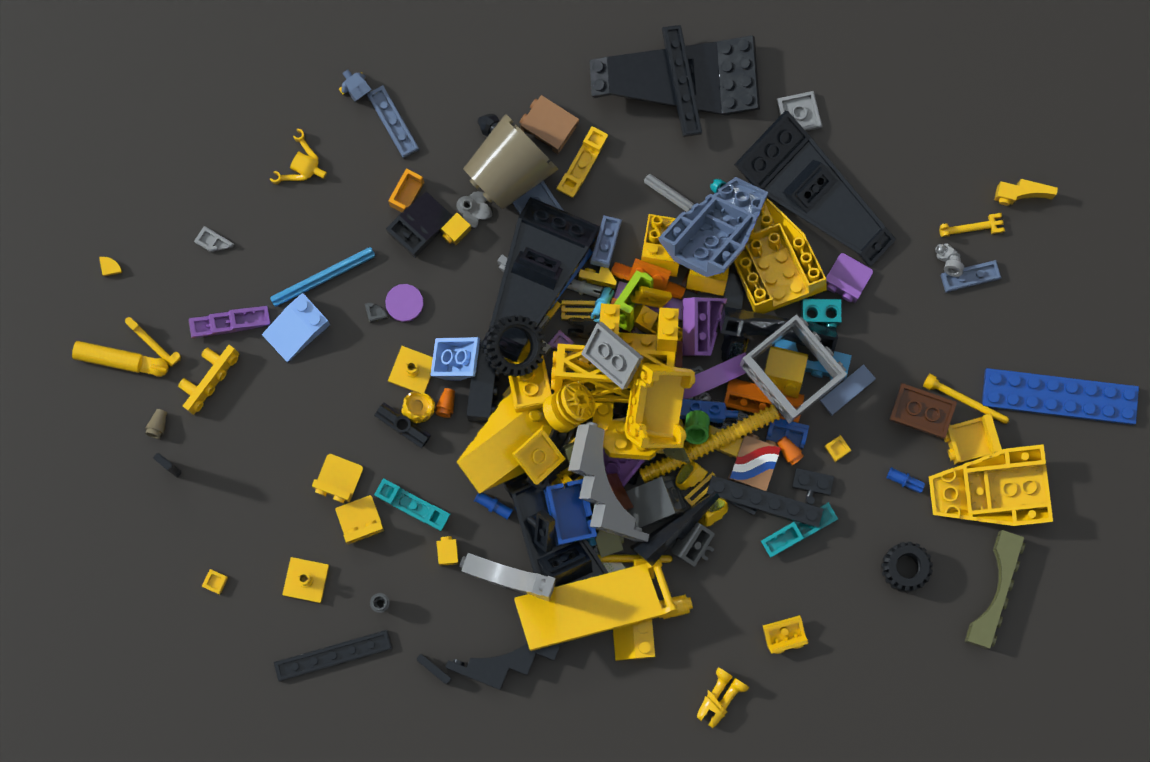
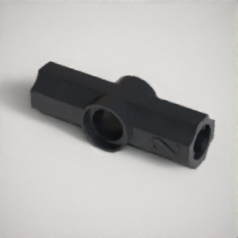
(393, 418)

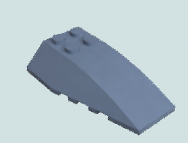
(716, 229)

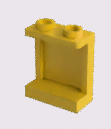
(972, 439)

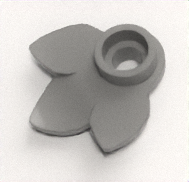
(477, 208)

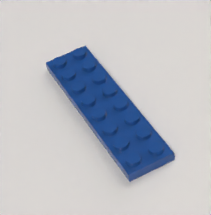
(1060, 396)

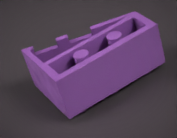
(700, 324)

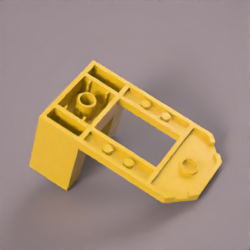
(615, 441)

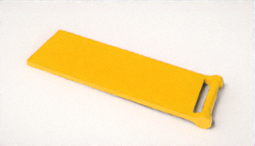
(594, 606)

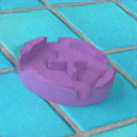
(404, 302)

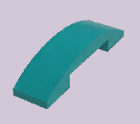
(412, 505)

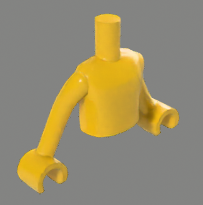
(302, 164)

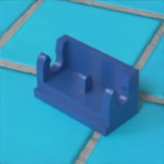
(794, 431)

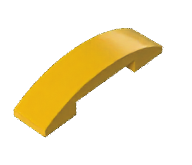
(583, 162)

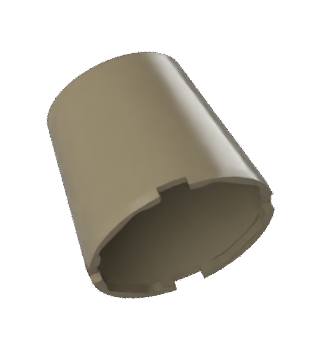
(508, 164)

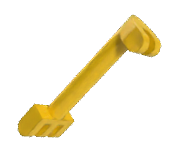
(945, 230)
(171, 360)

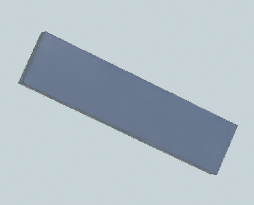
(393, 122)

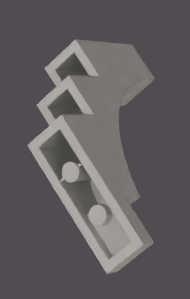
(589, 461)
(508, 577)

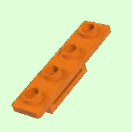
(659, 275)

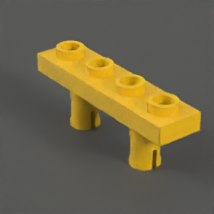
(206, 387)

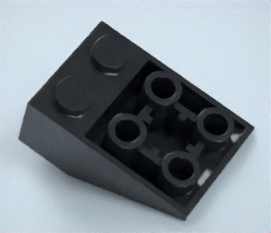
(419, 224)

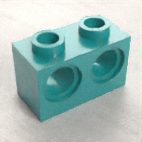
(820, 307)

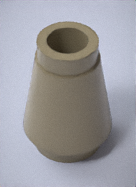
(156, 425)

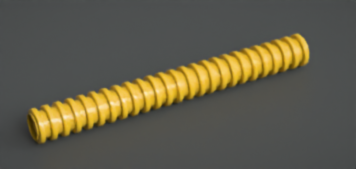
(713, 442)

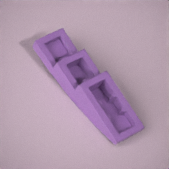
(229, 322)

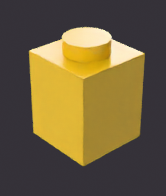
(455, 229)
(447, 551)

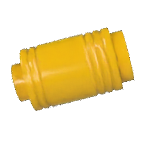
(683, 605)

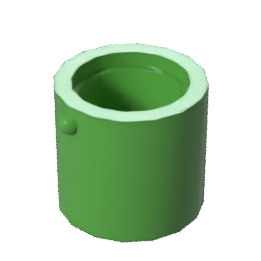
(697, 427)

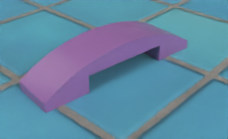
(715, 376)

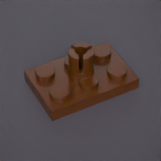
(923, 411)

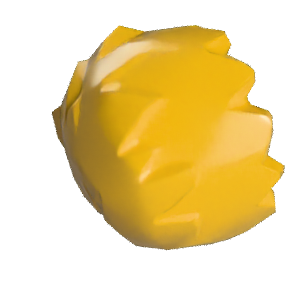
(418, 407)

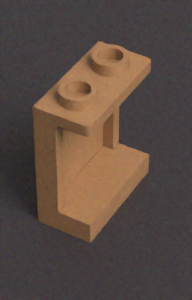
(549, 123)

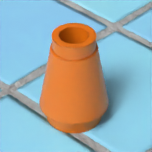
(445, 405)
(789, 450)

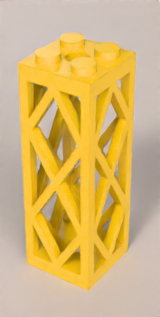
(589, 373)

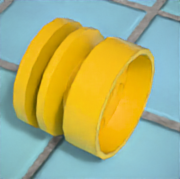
(569, 407)

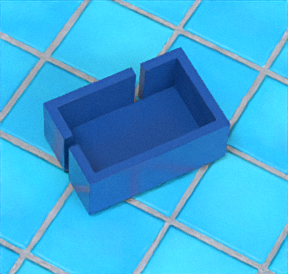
(569, 513)

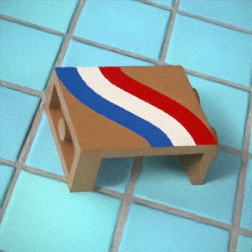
(755, 462)

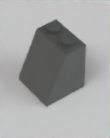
(656, 501)

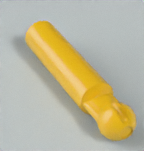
(119, 359)

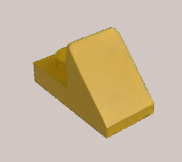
(603, 278)

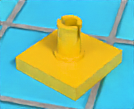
(411, 370)
(538, 456)
(305, 580)

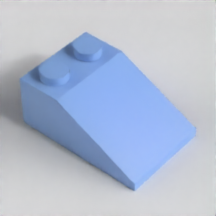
(295, 327)
(455, 358)

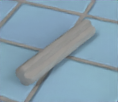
(668, 192)

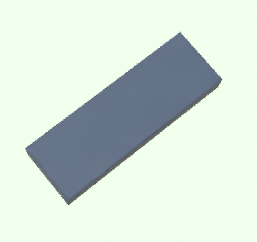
(606, 241)
(972, 276)
(847, 390)

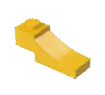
(1009, 193)

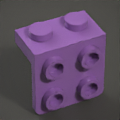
(848, 278)

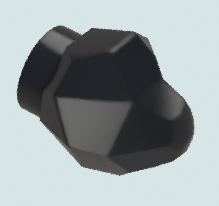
(487, 123)

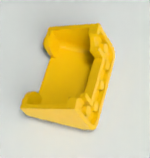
(657, 405)

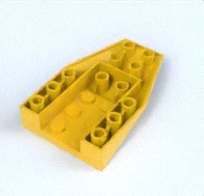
(778, 263)

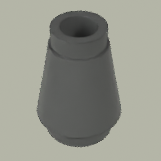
(374, 602)

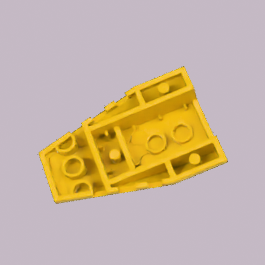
(489, 456)
(996, 488)

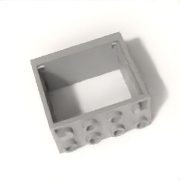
(812, 342)

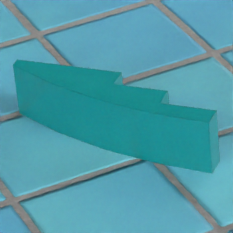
(796, 532)

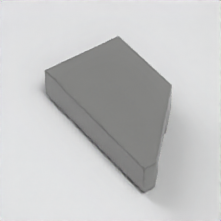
(212, 241)

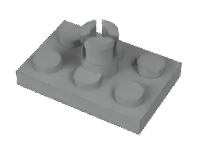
(612, 355)

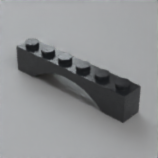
(745, 323)

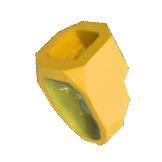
(690, 475)
(714, 513)

